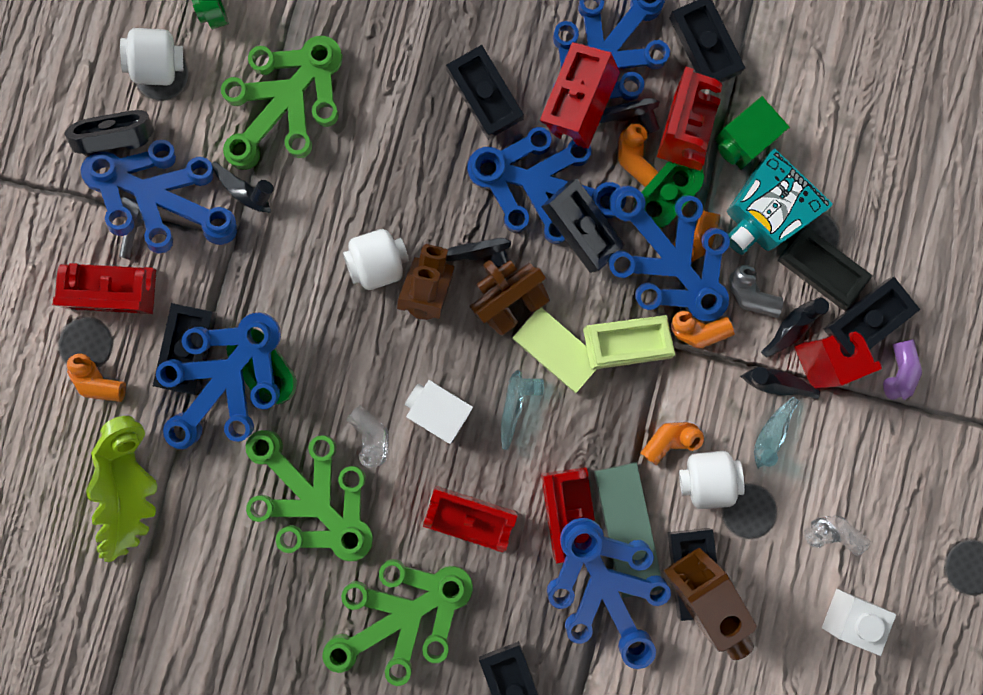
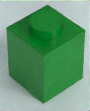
(750, 133)

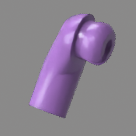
(908, 374)

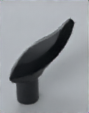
(641, 108)
(251, 197)
(480, 249)
(796, 325)
(779, 382)

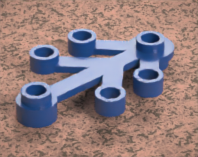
(638, 12)
(535, 180)
(154, 193)
(674, 259)
(225, 376)
(604, 585)

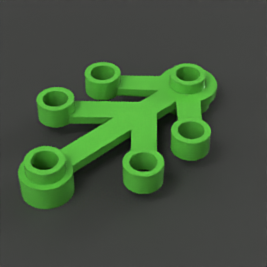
(285, 96)
(314, 499)
(404, 616)

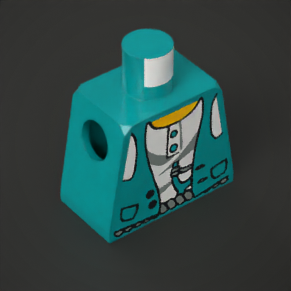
(773, 205)

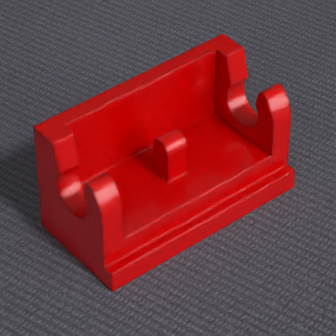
(580, 93)
(690, 120)
(105, 288)
(829, 367)
(566, 499)
(470, 519)

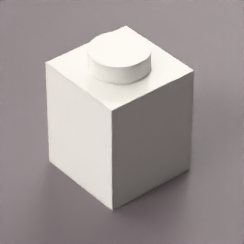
(437, 410)
(858, 622)

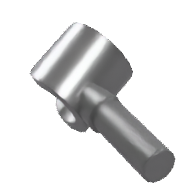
(127, 241)

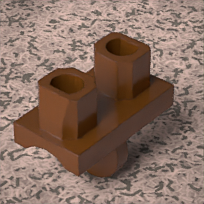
(427, 283)
(523, 284)

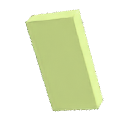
(629, 342)
(555, 349)

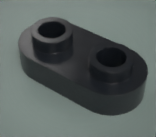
(110, 131)

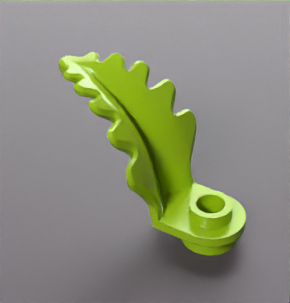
(120, 488)

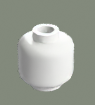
(150, 56)
(375, 259)
(712, 480)

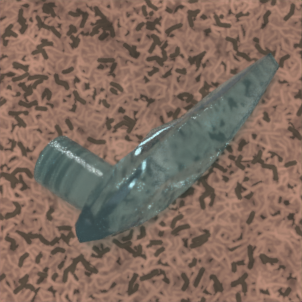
(513, 403)
(774, 434)

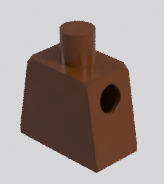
(713, 603)

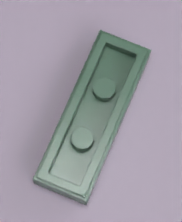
(626, 515)

